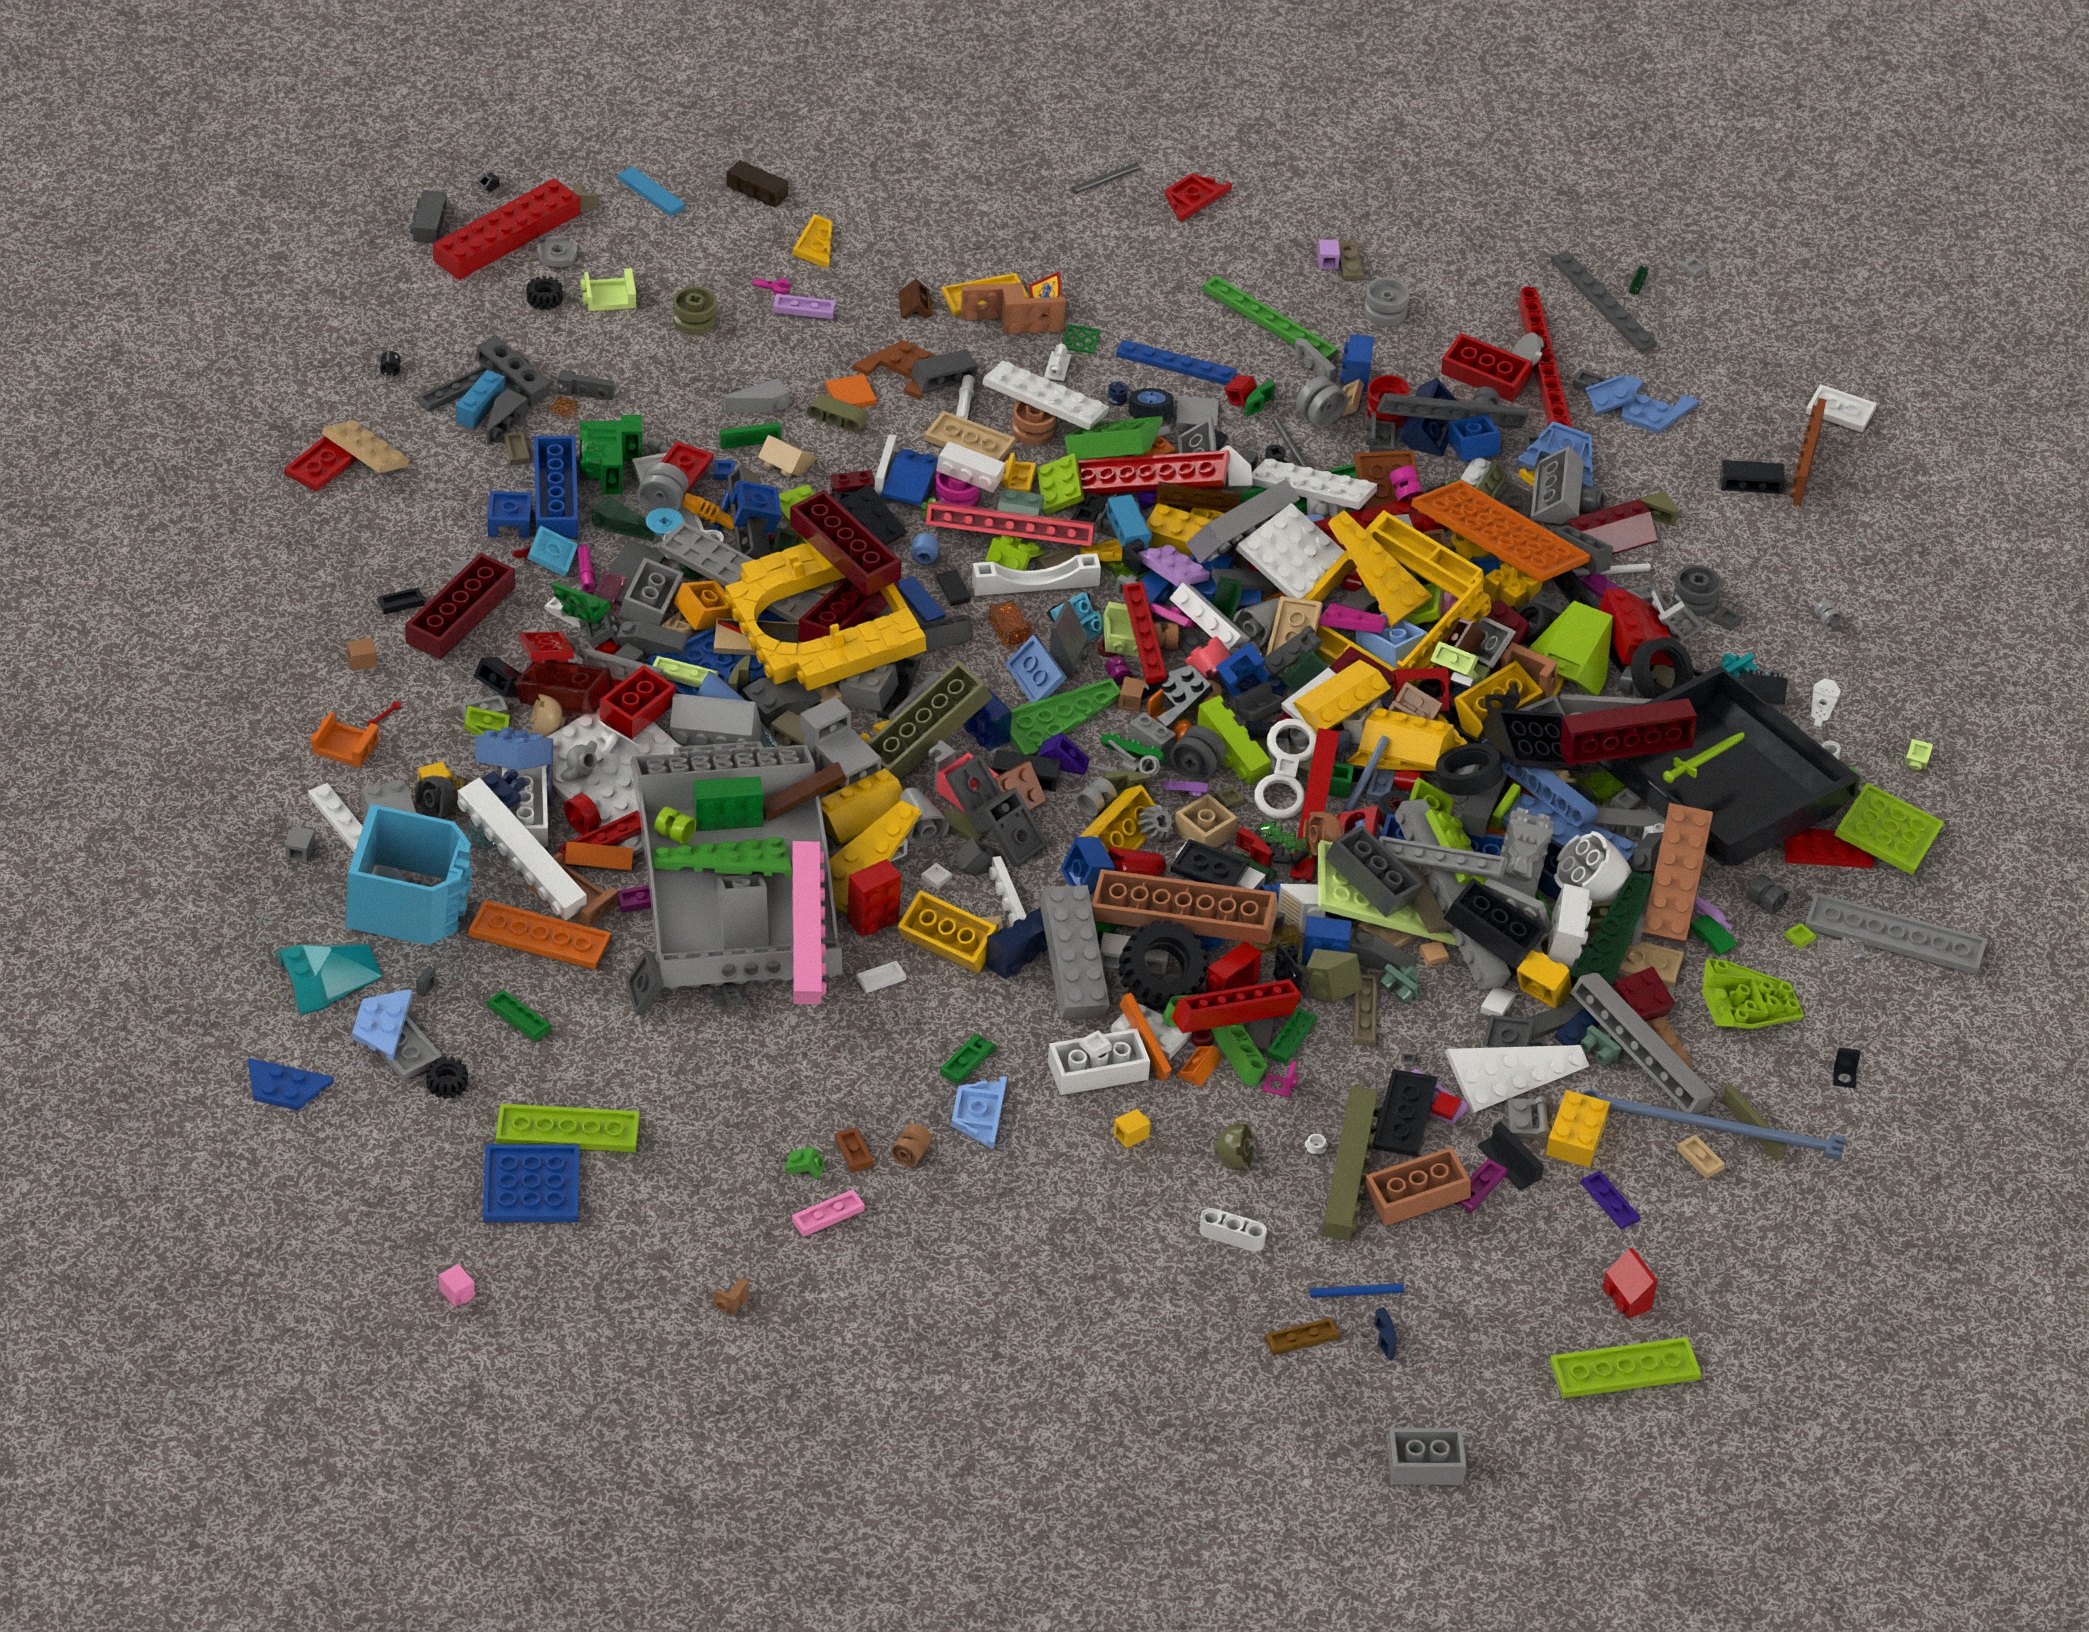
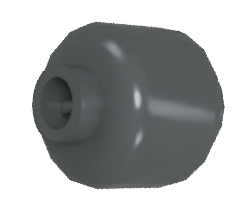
(1591, 500)

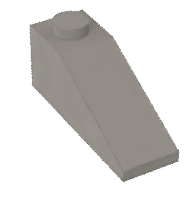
(759, 398)

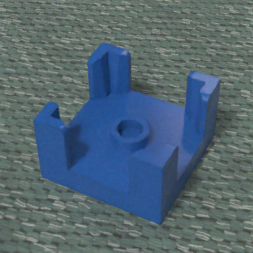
(756, 501)
(509, 510)
(1239, 666)

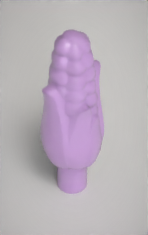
(1705, 907)

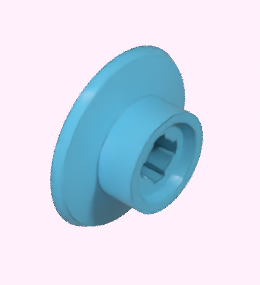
(663, 520)

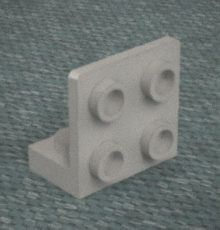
(1679, 617)

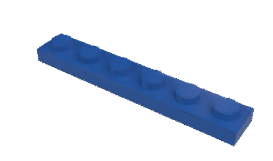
(1176, 362)

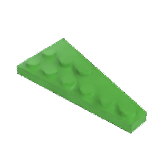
(1060, 713)
(729, 857)

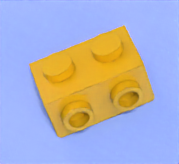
(1018, 475)

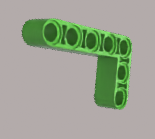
(1235, 1044)

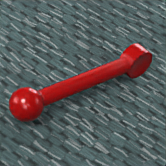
(395, 705)

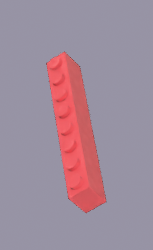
(1010, 523)

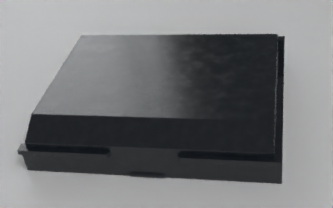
(1758, 788)

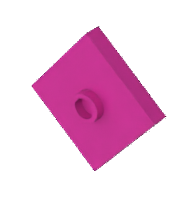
(1174, 614)

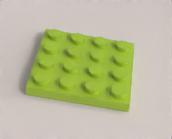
(1889, 828)

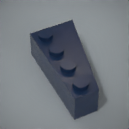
(1016, 945)

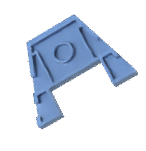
(1653, 414)
(1556, 438)

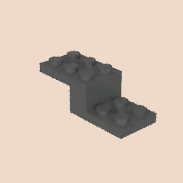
(996, 810)

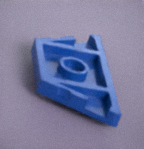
(284, 1084)

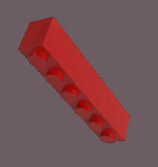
(1236, 1006)

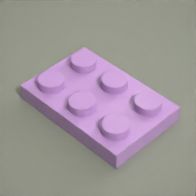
(1174, 565)

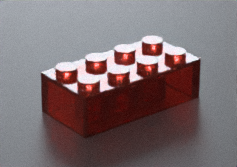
(571, 684)

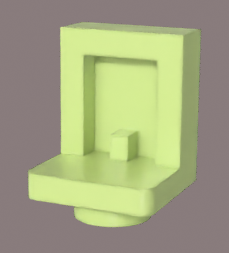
(1918, 755)

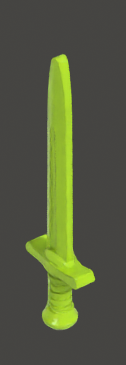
(1688, 767)

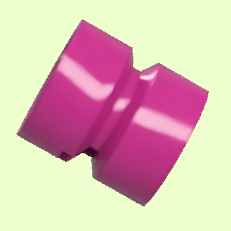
(1405, 481)

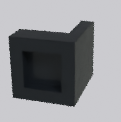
(1131, 558)

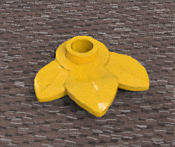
(1465, 548)

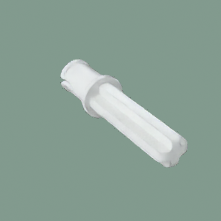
(965, 394)

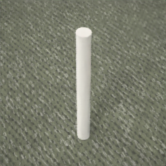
(1632, 568)

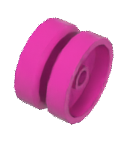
(955, 491)

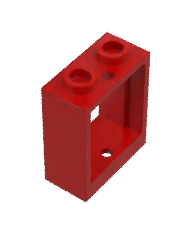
(1235, 969)

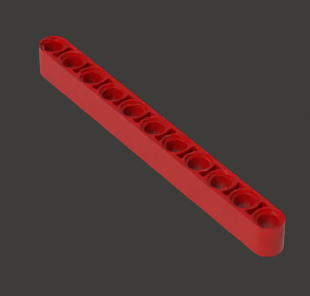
(1546, 368)

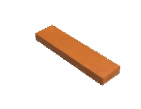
(1137, 1020)

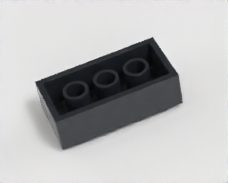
(1494, 923)

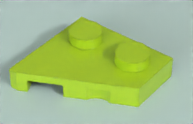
(479, 720)

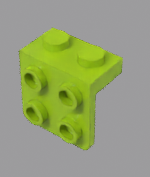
(1012, 552)

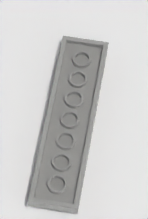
(1896, 933)

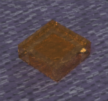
(564, 407)

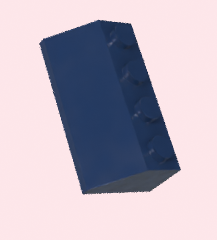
(1425, 433)

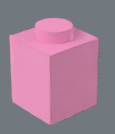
(456, 1285)

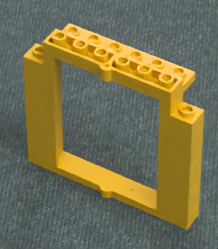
(1427, 560)

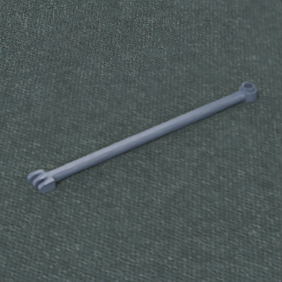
(1833, 1146)

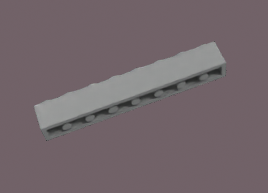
(1642, 1043)

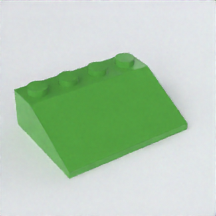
(1114, 438)

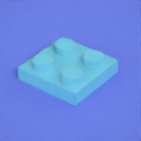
(552, 551)

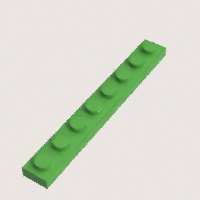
(1265, 316)

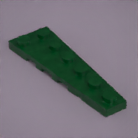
(1612, 938)

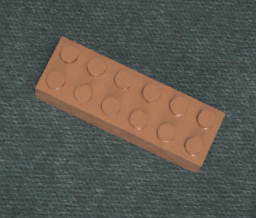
(1677, 873)

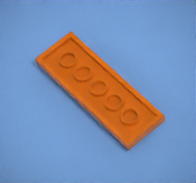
(539, 934)

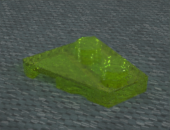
(1603, 785)

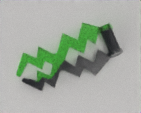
(1290, 838)

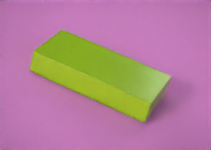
(1505, 805)

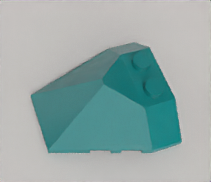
(327, 972)

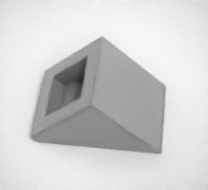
(1407, 1056)

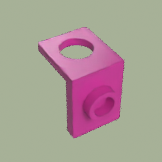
(1288, 1082)

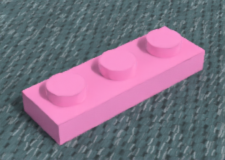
(828, 1213)

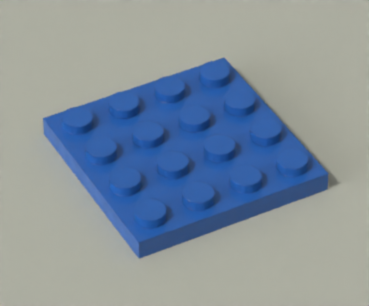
(531, 1183)

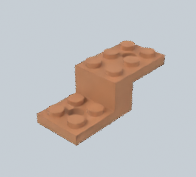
(1016, 311)

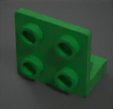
(580, 604)

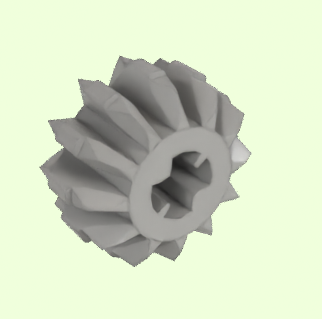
(1156, 823)

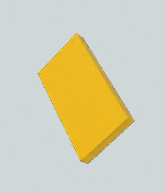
(954, 292)

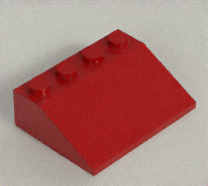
(1633, 624)

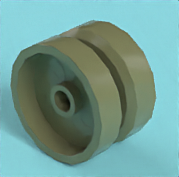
(694, 310)

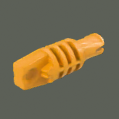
(708, 511)

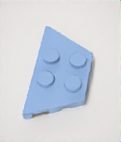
(382, 1021)
(979, 1110)

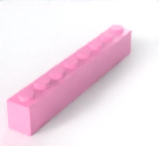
(807, 922)

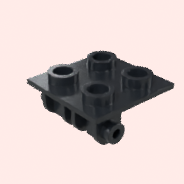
(1286, 965)

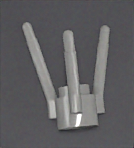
(1128, 764)

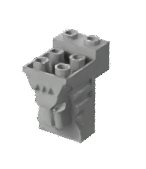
(833, 740)
(1525, 849)

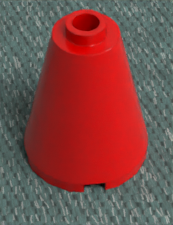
(1137, 861)

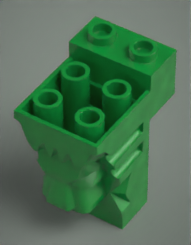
(606, 446)

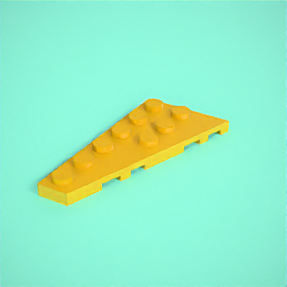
(1382, 575)
(871, 846)

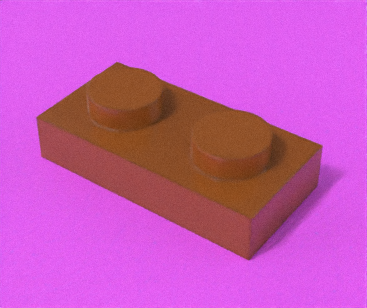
(853, 1149)

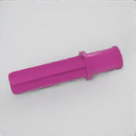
(586, 573)

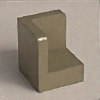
(587, 200)

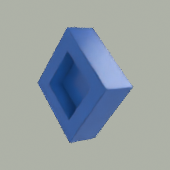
(723, 468)

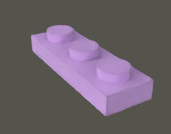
(804, 306)

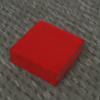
(1446, 1105)

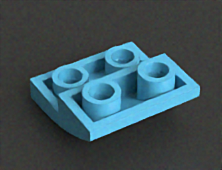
(1089, 619)

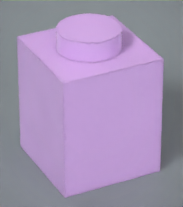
(1328, 254)

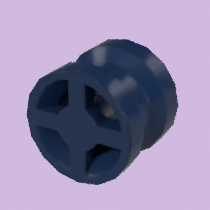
(1117, 393)

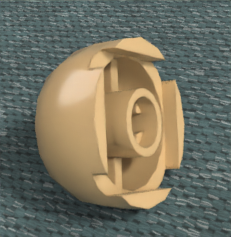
(546, 716)

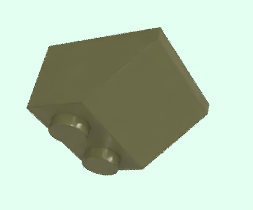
(1333, 975)

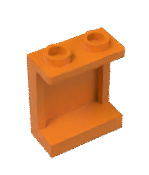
(344, 741)

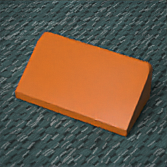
(1200, 1064)

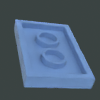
(1035, 670)

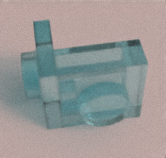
(476, 835)

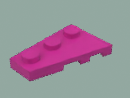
(1350, 618)

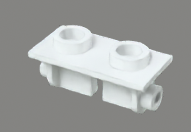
(1058, 363)

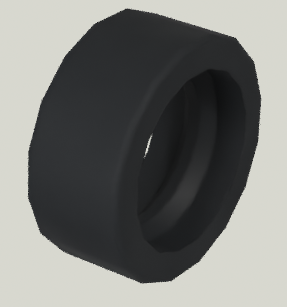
(1545, 620)

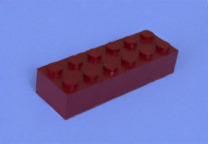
(845, 542)
(842, 605)
(460, 606)
(1628, 732)

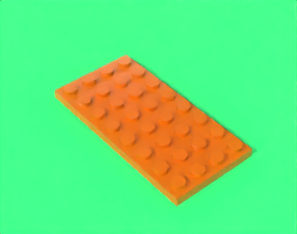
(1500, 530)

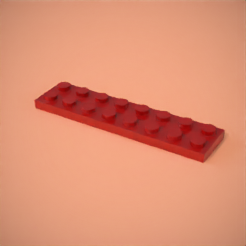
(1145, 472)

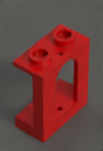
(1442, 674)
(1373, 819)

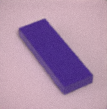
(1610, 1200)

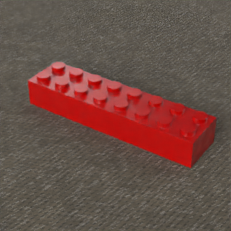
(506, 229)

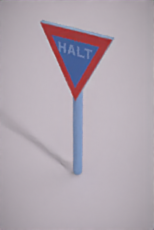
(550, 778)

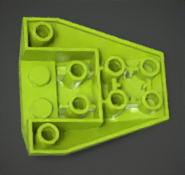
(1579, 645)
(1747, 997)

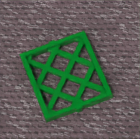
(1082, 329)

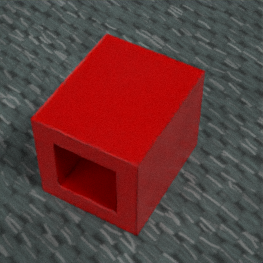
(1240, 389)

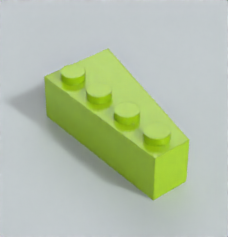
(1241, 754)

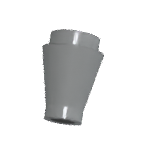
(1145, 764)

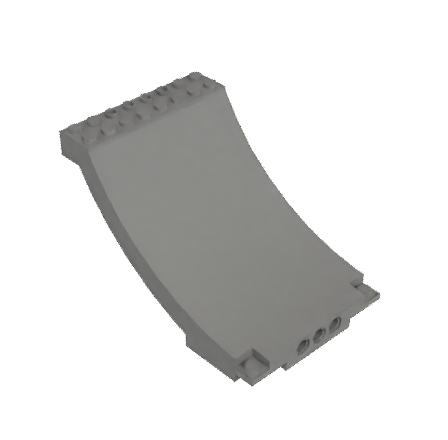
(723, 923)

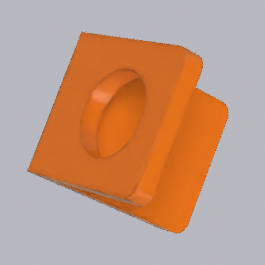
(1155, 705)

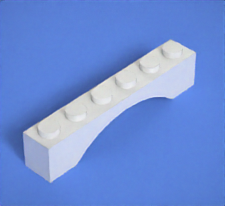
(1078, 572)

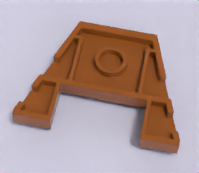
(898, 358)

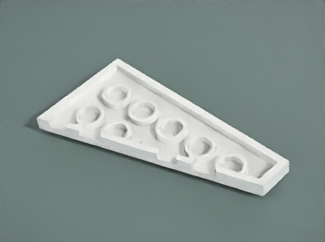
(1504, 1072)

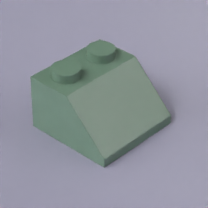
(1021, 502)

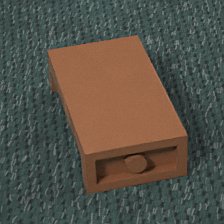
(598, 901)

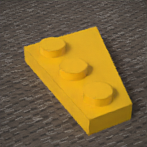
(815, 242)

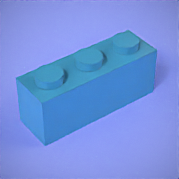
(479, 399)
(1127, 520)

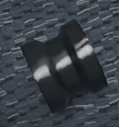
(390, 363)
(1275, 452)

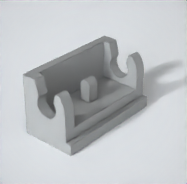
(944, 756)

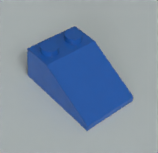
(911, 477)

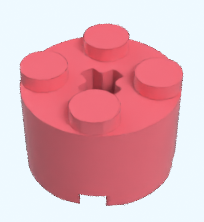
(1206, 659)

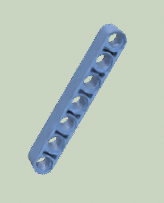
(1553, 792)

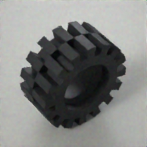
(554, 295)
(447, 1067)

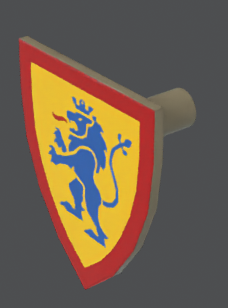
(1047, 287)

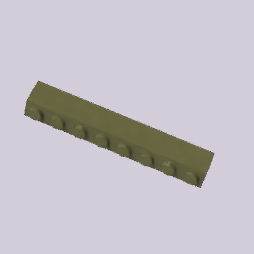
(1350, 1162)

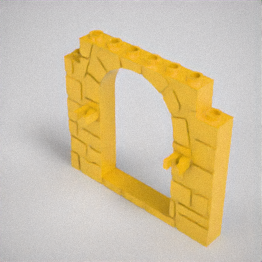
(825, 658)

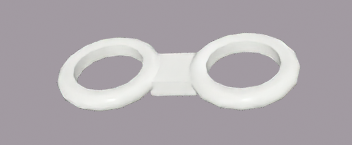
(1285, 769)

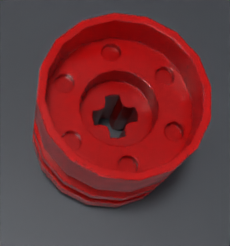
(1376, 389)

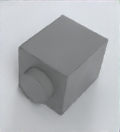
(300, 844)

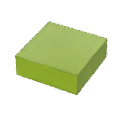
(1800, 935)

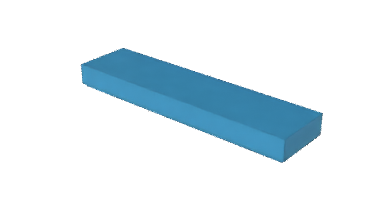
(651, 191)

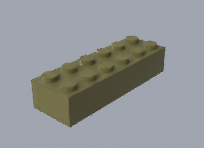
(929, 719)

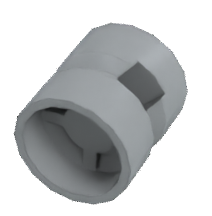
(1096, 797)

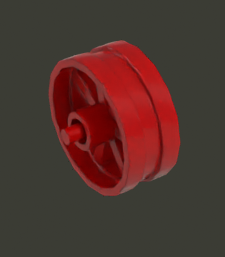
(582, 814)

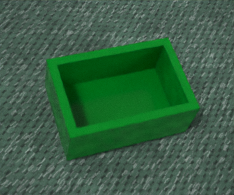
(728, 803)

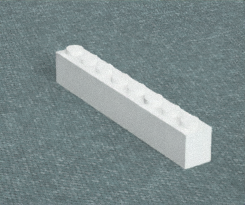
(522, 849)

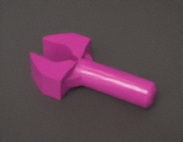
(777, 286)

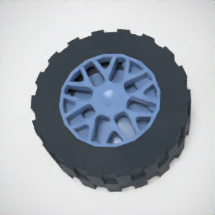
(1151, 403)

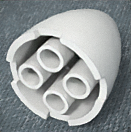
(1593, 865)

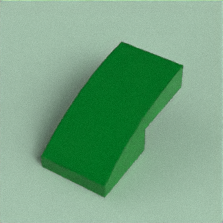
(1258, 397)
(1714, 934)

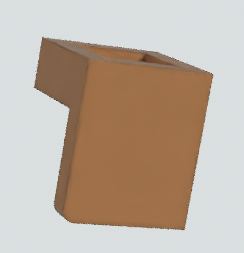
(361, 654)
(1131, 694)

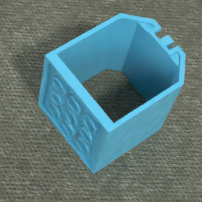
(401, 907)

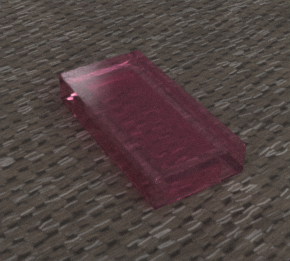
(610, 587)

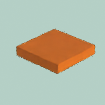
(852, 390)

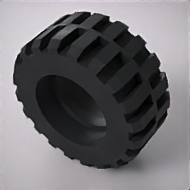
(1176, 942)

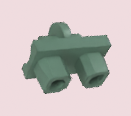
(1405, 979)
(1604, 1043)

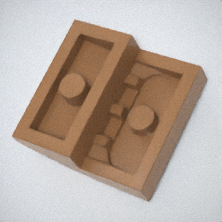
(1415, 703)

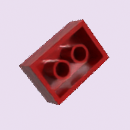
(637, 701)
(874, 898)

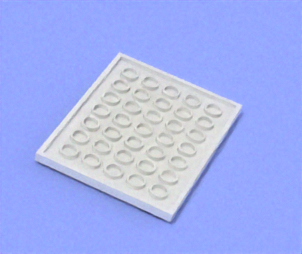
(612, 778)

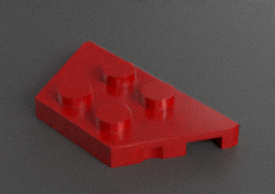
(1194, 194)

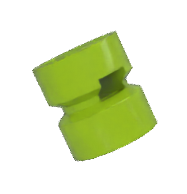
(675, 825)

